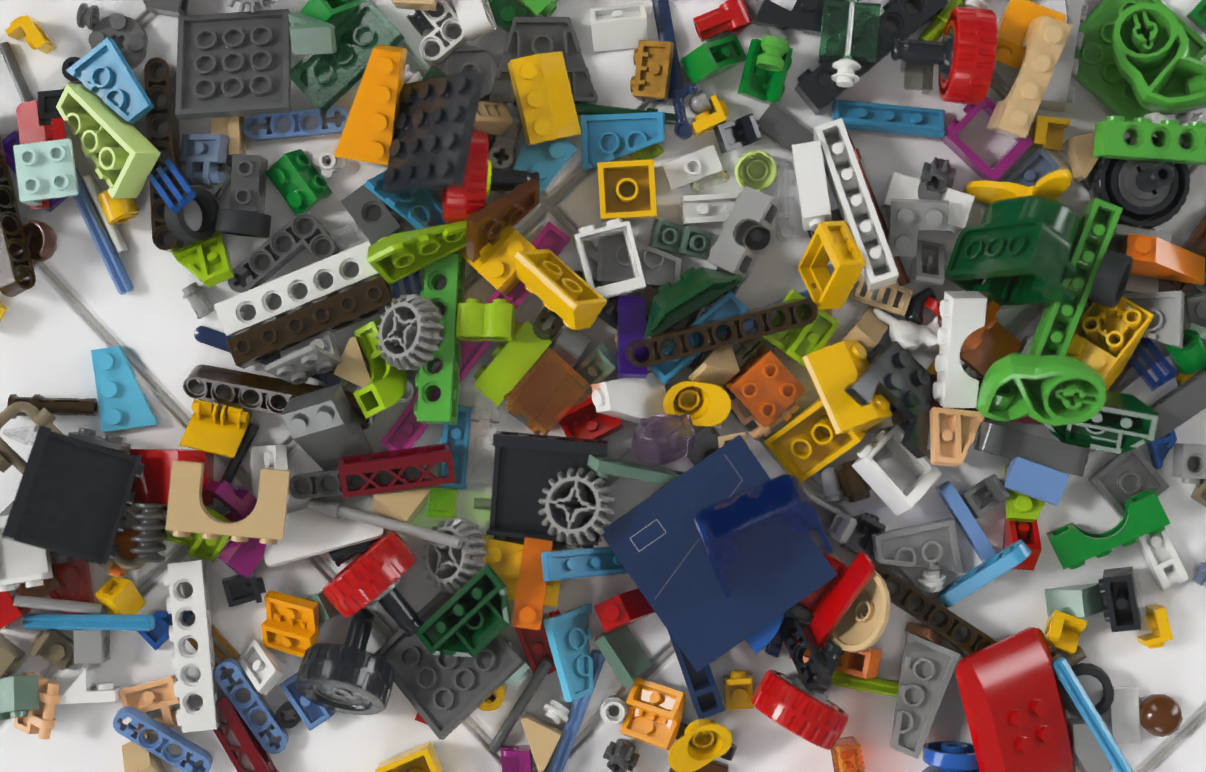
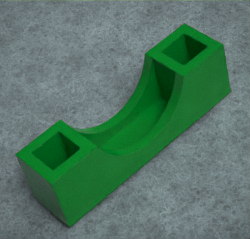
(1141, 516)

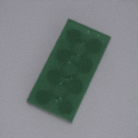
(329, 76)

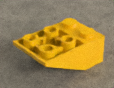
(1109, 337)

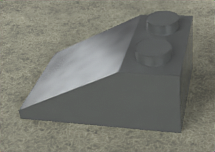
(325, 426)

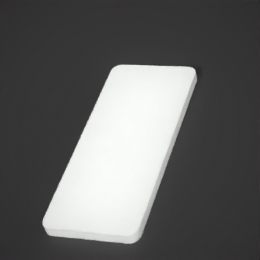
(314, 533)

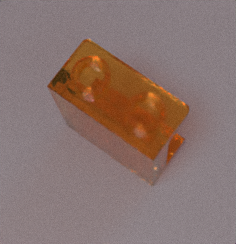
(546, 393)

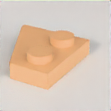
(952, 434)

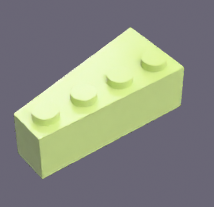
(113, 143)

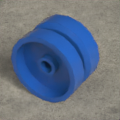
(949, 757)

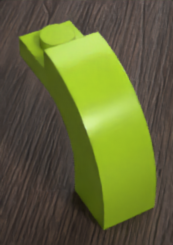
(385, 382)

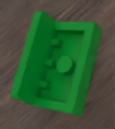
(760, 83)
(298, 181)

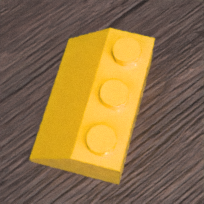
(544, 97)
(559, 287)
(831, 373)

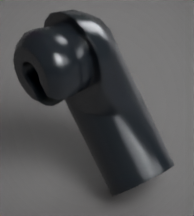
(915, 307)

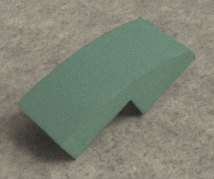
(680, 239)

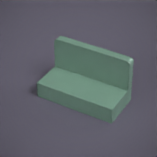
(623, 655)

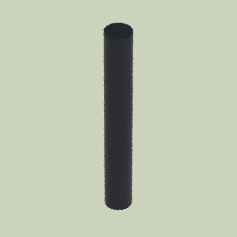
(235, 462)

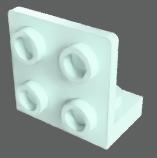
(45, 171)

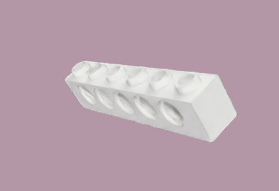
(856, 204)
(232, 309)
(206, 687)

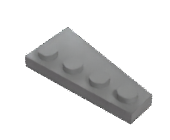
(921, 687)

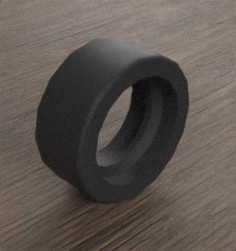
(243, 223)
(178, 226)
(1111, 279)
(1108, 690)

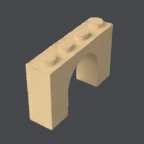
(1043, 47)
(188, 514)

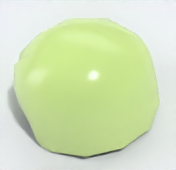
(756, 170)

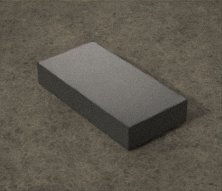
(783, 128)

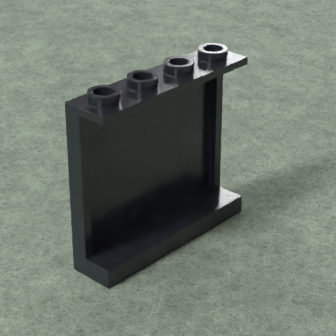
(520, 473)
(73, 497)

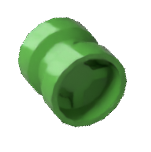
(772, 51)

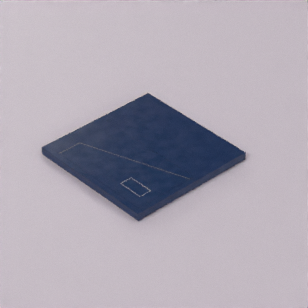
(671, 569)

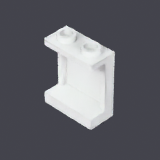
(22, 563)

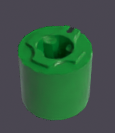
(1192, 356)

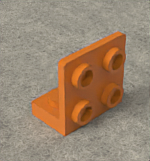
(988, 343)
(765, 387)

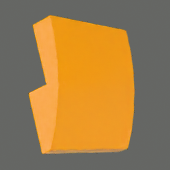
(290, 623)
(653, 714)

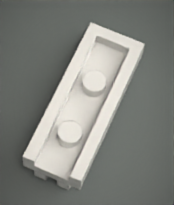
(707, 208)

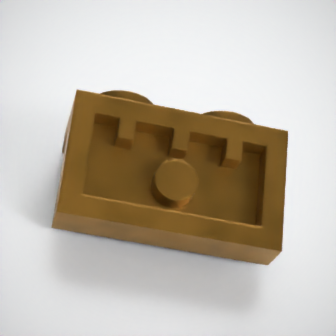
(652, 70)

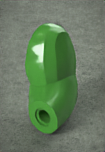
(1156, 60)
(1042, 387)

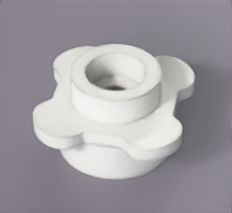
(1187, 117)
(328, 169)

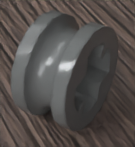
(87, 16)

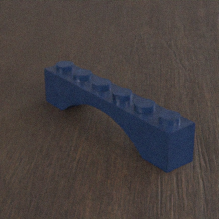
(700, 686)

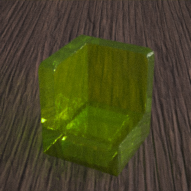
(443, 503)

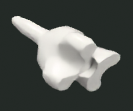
(911, 335)

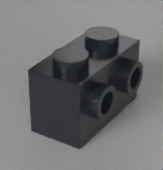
(1121, 598)

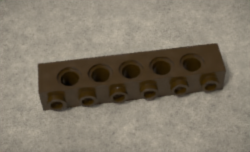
(329, 314)

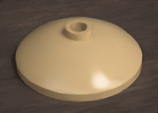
(865, 618)

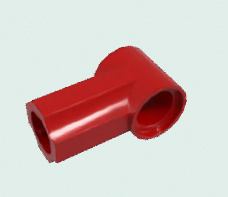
(730, 17)

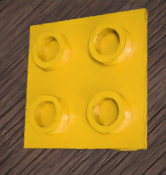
(216, 428)

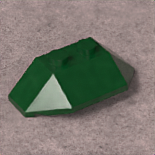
(687, 297)
(1116, 429)
(469, 617)

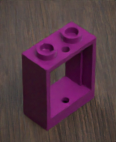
(969, 157)

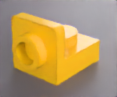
(32, 32)
(705, 121)
(1158, 624)
(738, 690)

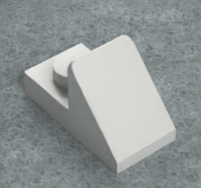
(262, 666)
(85, 690)

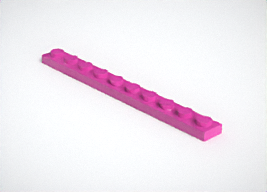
(406, 428)

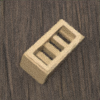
(492, 118)
(888, 307)

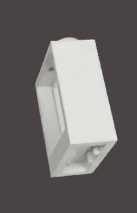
(612, 228)
(884, 487)

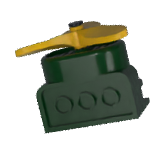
(1019, 244)

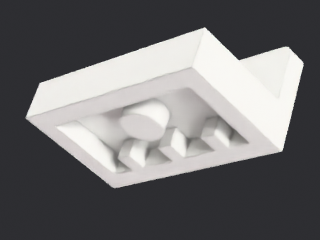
(266, 457)

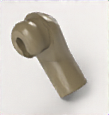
(1073, 659)

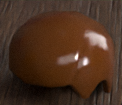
(40, 240)
(1160, 715)

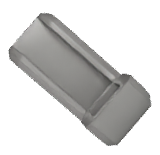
(835, 522)

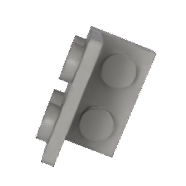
(306, 359)

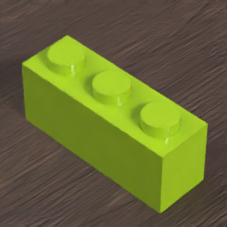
(510, 363)

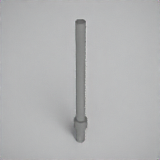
(337, 510)

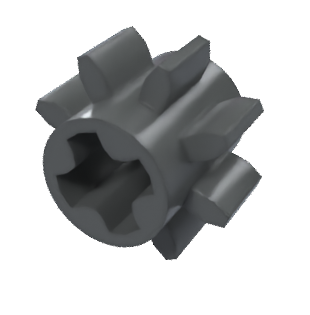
(938, 175)
(621, 755)

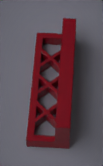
(392, 460)
(249, 744)

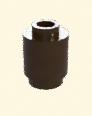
(852, 483)

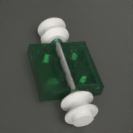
(849, 36)

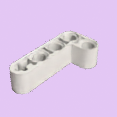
(439, 35)

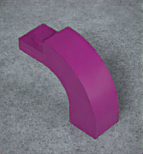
(239, 556)

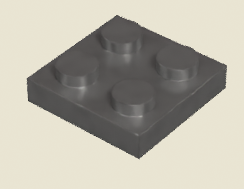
(1126, 476)

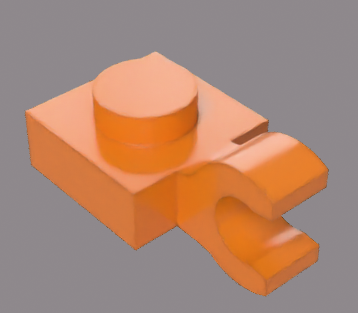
(124, 544)

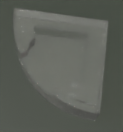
(709, 181)

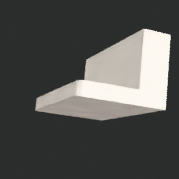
(618, 26)

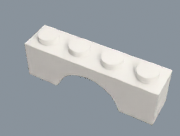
(961, 315)

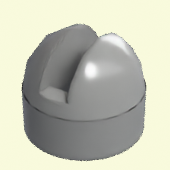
(699, 103)

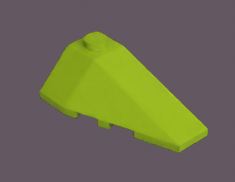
(412, 250)

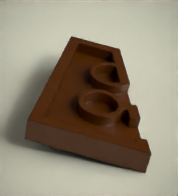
(488, 223)

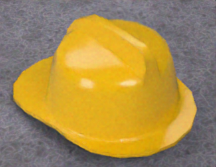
(703, 402)
(700, 745)

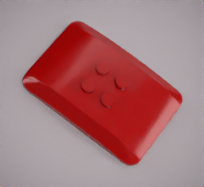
(1016, 706)

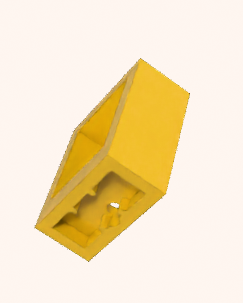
(835, 243)

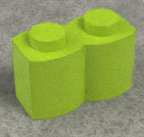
(486, 321)

